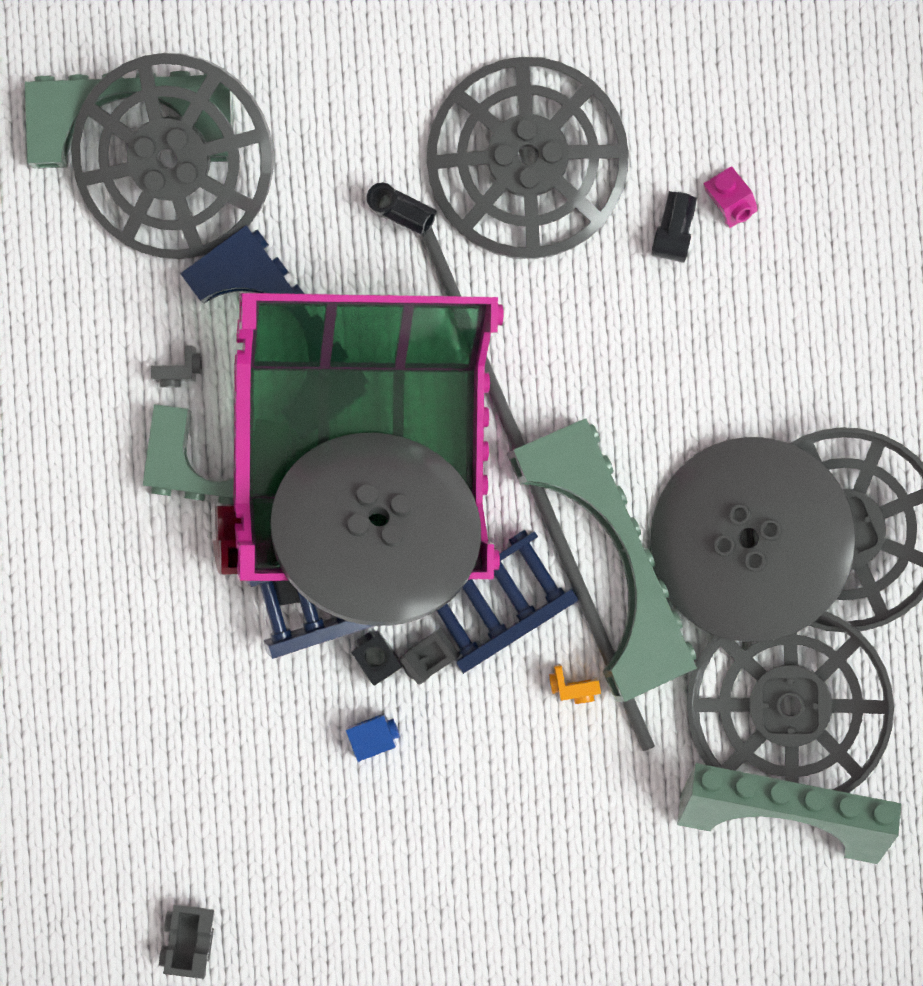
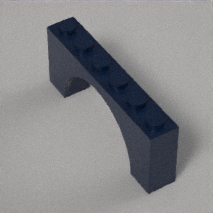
(238, 266)

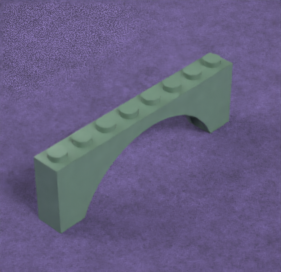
(652, 642)

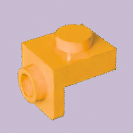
(579, 691)

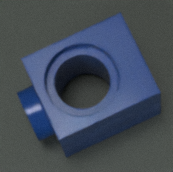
(373, 736)

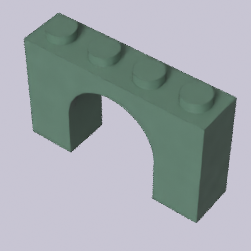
(167, 459)

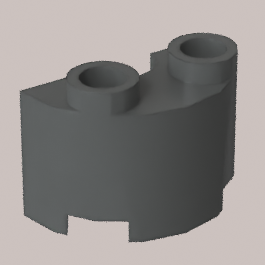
(188, 942)

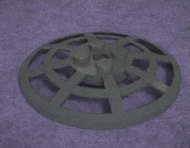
(185, 141)
(525, 179)
(871, 524)
(815, 703)

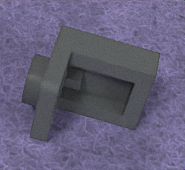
(173, 375)
(428, 656)

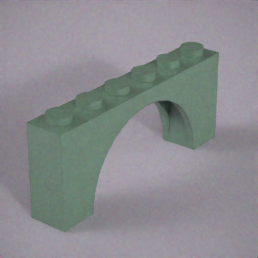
(56, 104)
(860, 822)

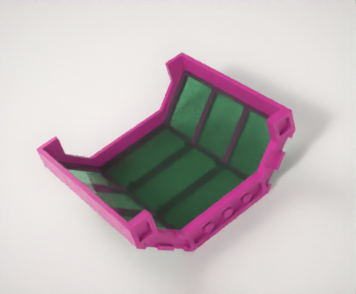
(353, 367)

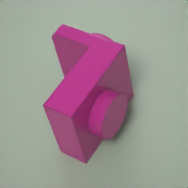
(731, 196)

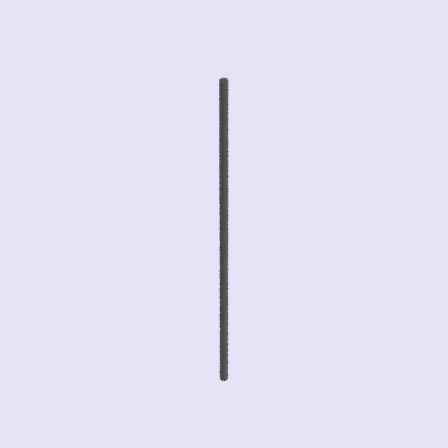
(544, 506)

